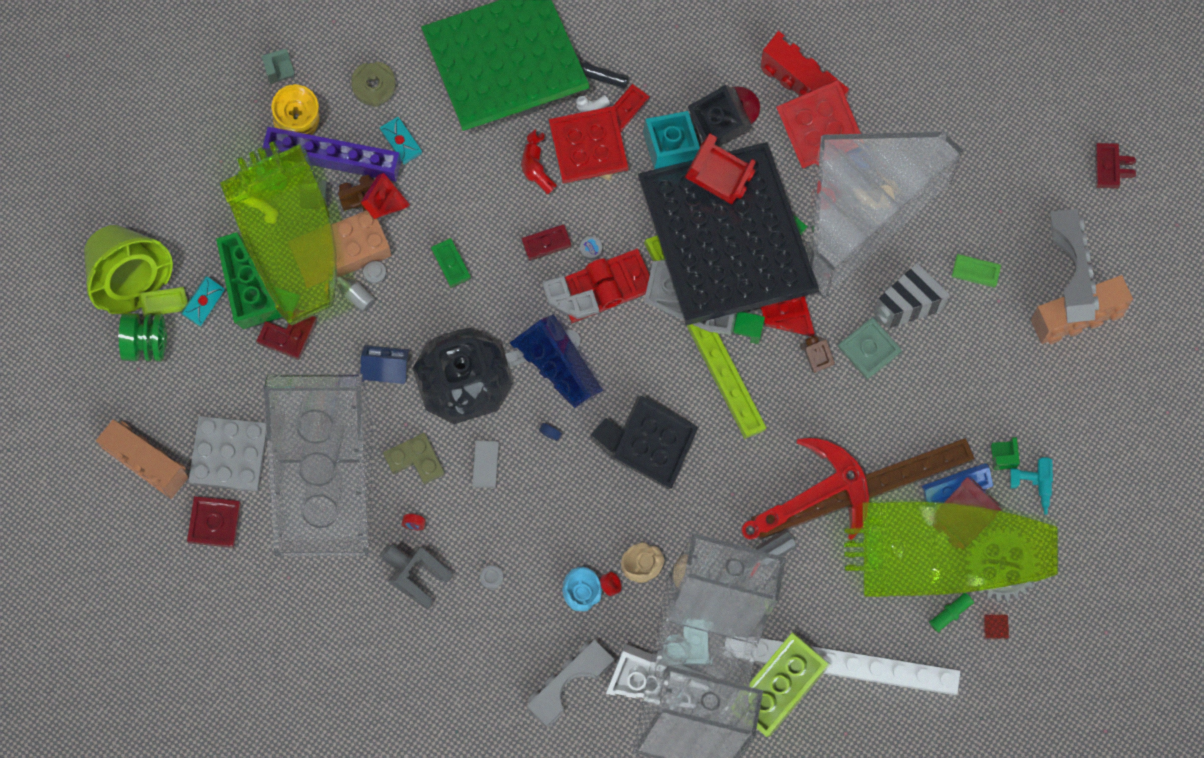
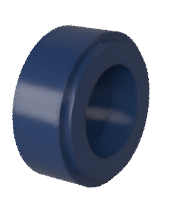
(550, 432)

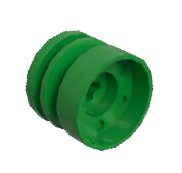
(145, 337)

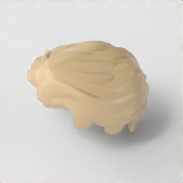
(642, 562)

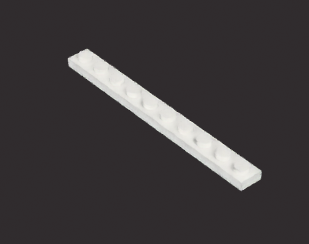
(876, 669)

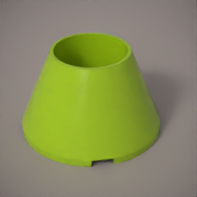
(123, 266)

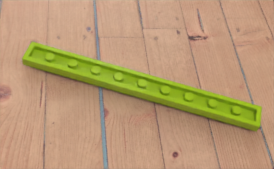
(721, 368)

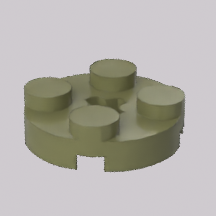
(376, 95)

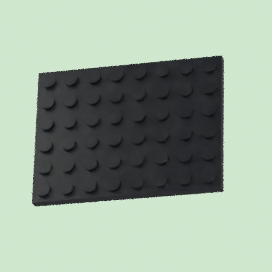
(726, 253)

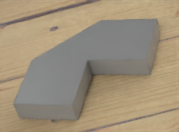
(577, 306)

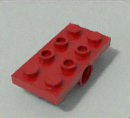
(611, 280)

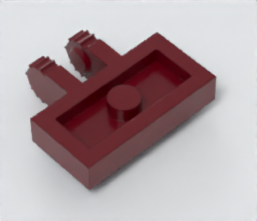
(1108, 165)

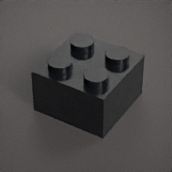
(720, 115)

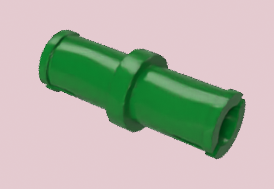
(951, 612)

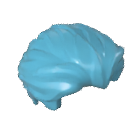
(581, 589)

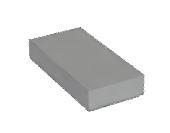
(485, 464)

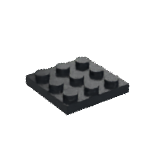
(654, 442)

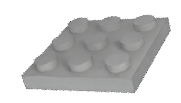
(228, 454)

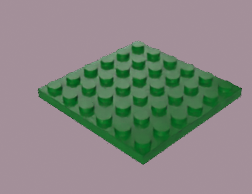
(503, 59)

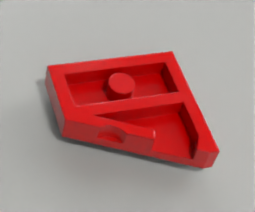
(383, 198)
(789, 316)

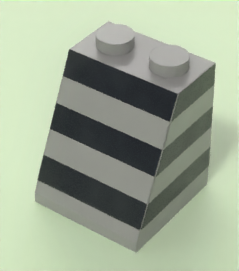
(910, 298)

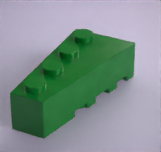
(246, 291)

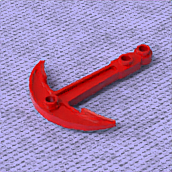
(835, 483)

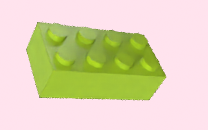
(786, 681)

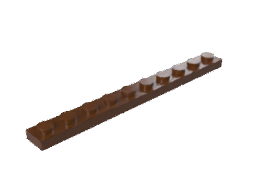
(885, 481)

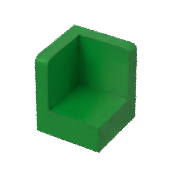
(749, 325)
(1005, 454)

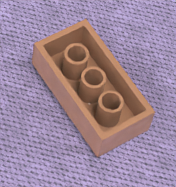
(359, 242)
(1051, 319)

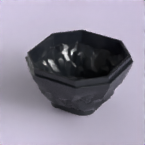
(464, 392)

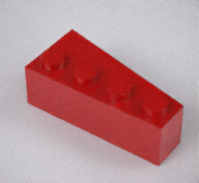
(793, 69)

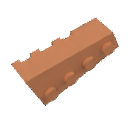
(142, 458)

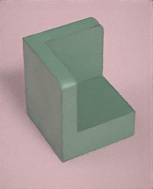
(278, 66)

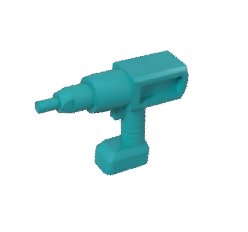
(1042, 478)

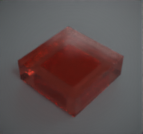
(996, 627)

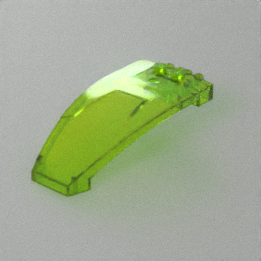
(286, 230)
(949, 549)

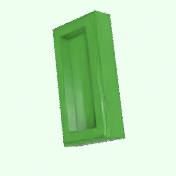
(976, 270)

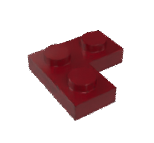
(289, 340)

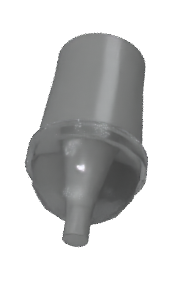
(355, 293)

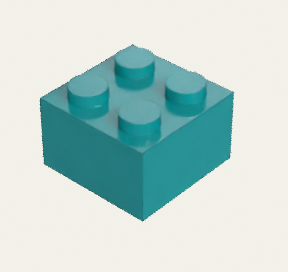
(670, 139)

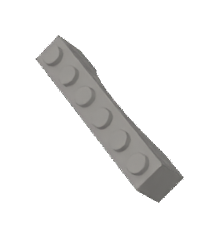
(1078, 295)

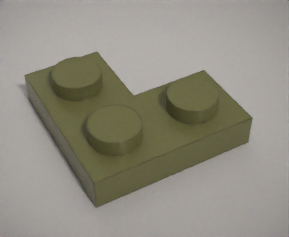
(417, 453)

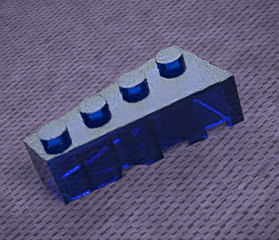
(558, 360)

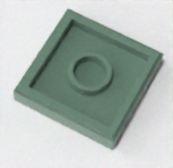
(869, 348)

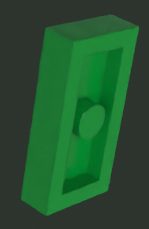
(450, 263)

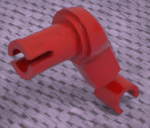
(532, 167)

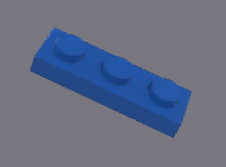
(942, 489)

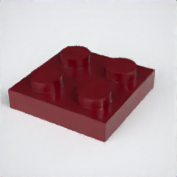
(214, 522)

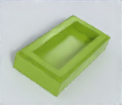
(163, 301)

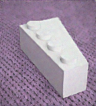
(630, 673)

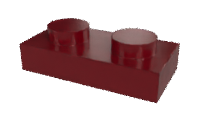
(546, 242)

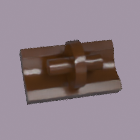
(352, 196)

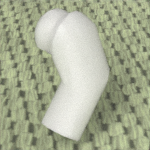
(584, 104)

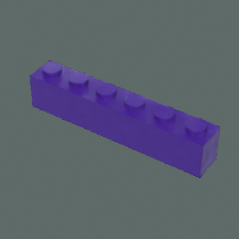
(337, 154)

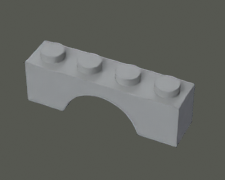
(591, 662)

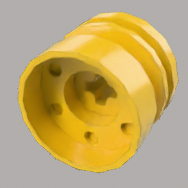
(295, 100)

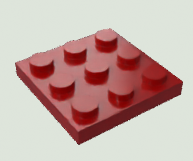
(814, 115)
(588, 144)

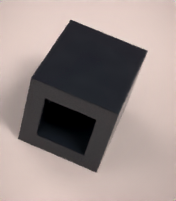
(606, 436)

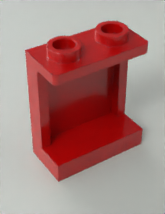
(720, 171)

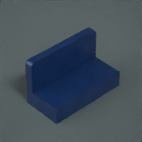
(384, 364)

